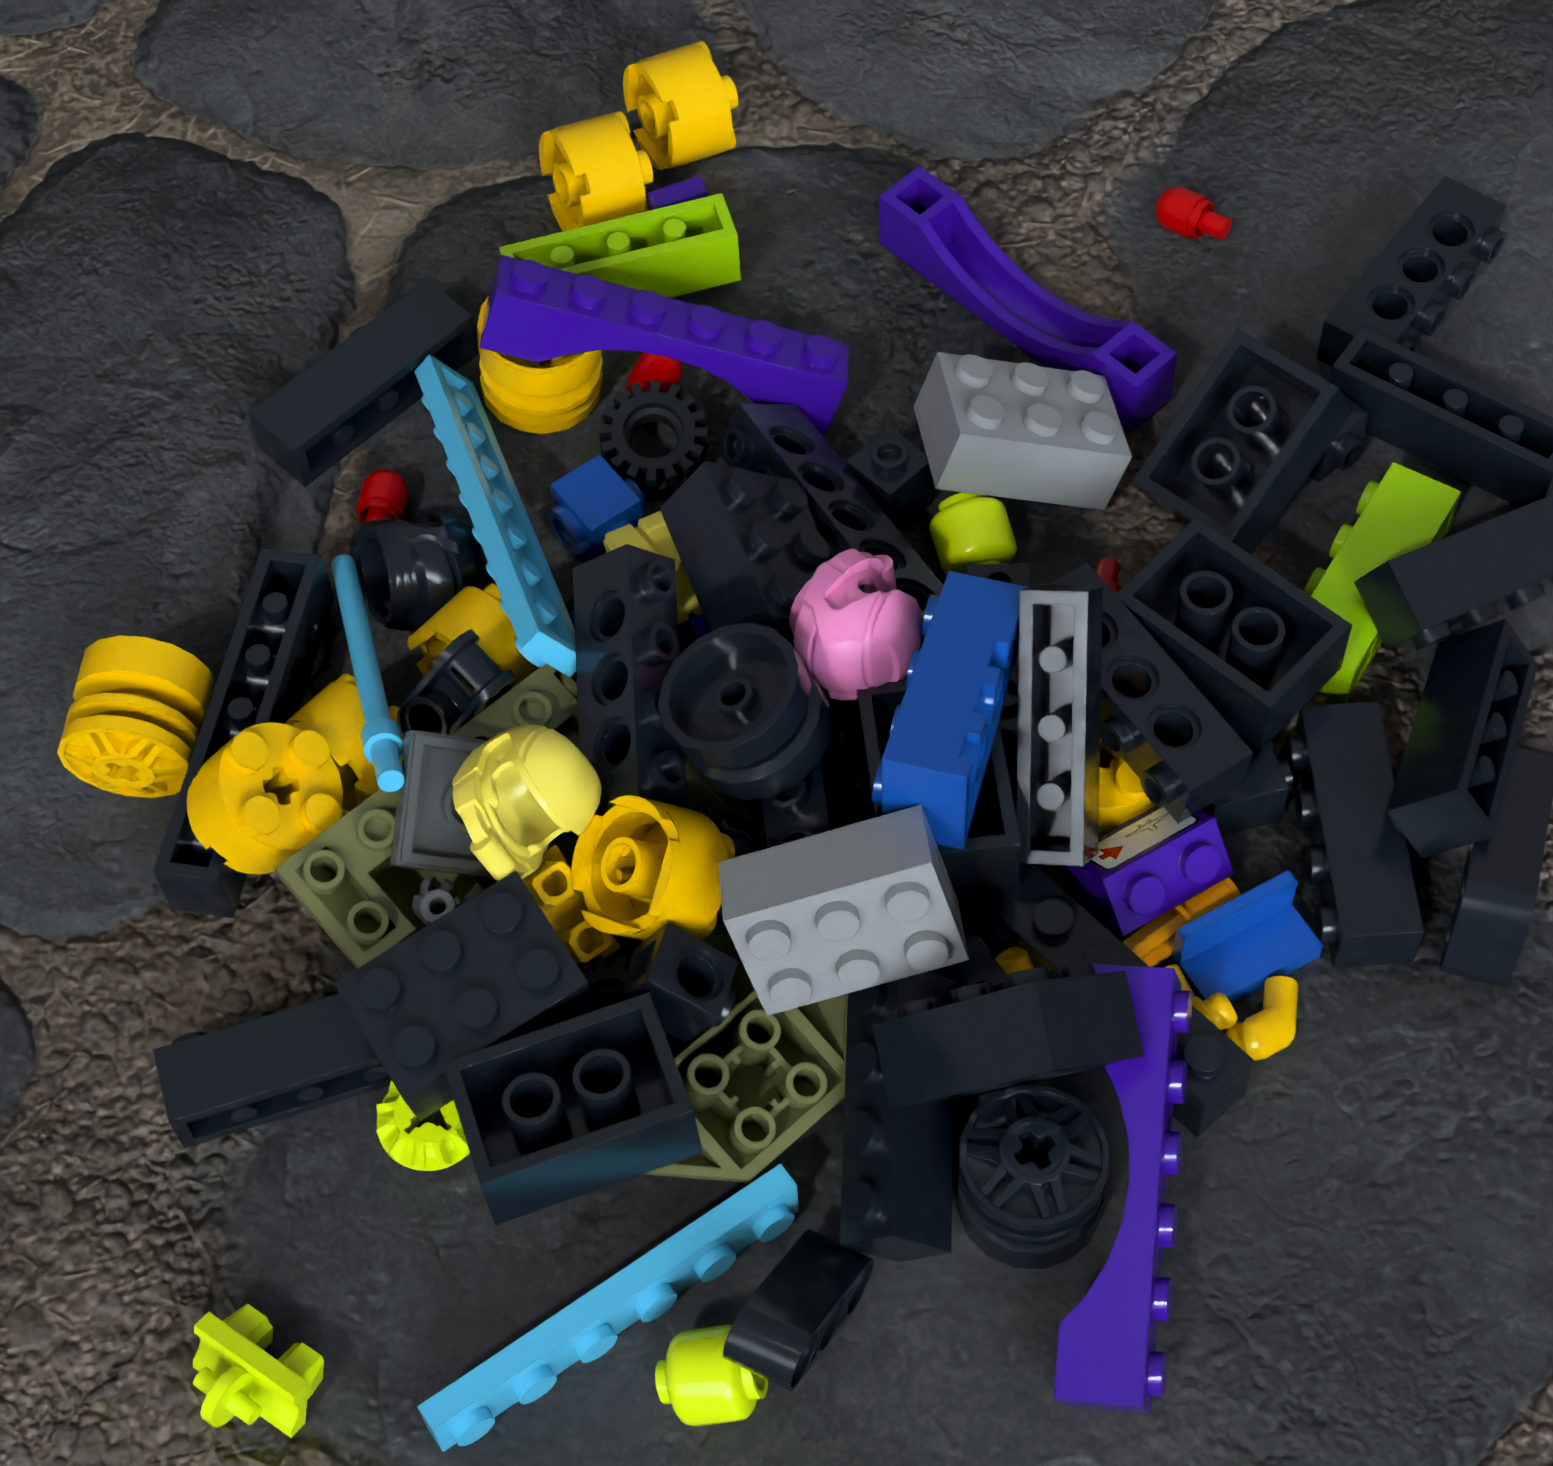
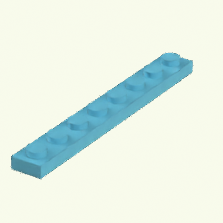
(499, 518)

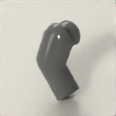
(434, 899)

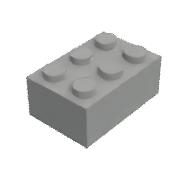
(1021, 431)
(842, 910)

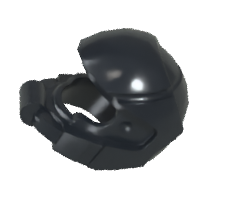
(415, 567)

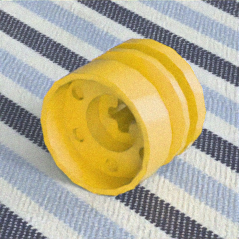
(543, 394)
(135, 716)

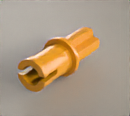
(1156, 939)

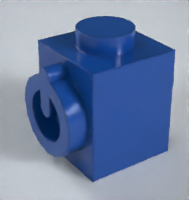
(593, 503)

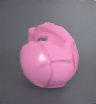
(854, 635)

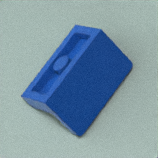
(1246, 942)

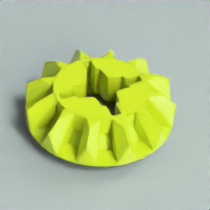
(423, 1147)

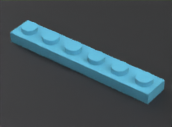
(591, 1323)

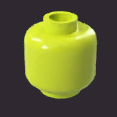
(972, 532)
(703, 1383)

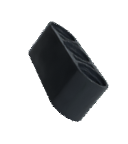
(798, 1309)

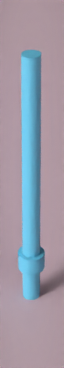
(380, 734)

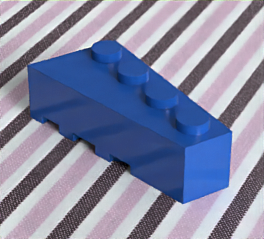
(951, 705)

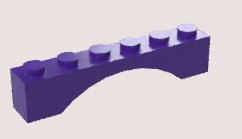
(945, 243)
(554, 313)
(1111, 1334)

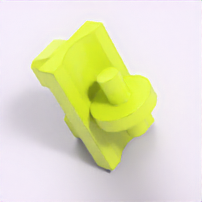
(246, 1379)

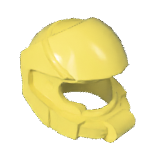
(522, 795)

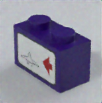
(1151, 868)

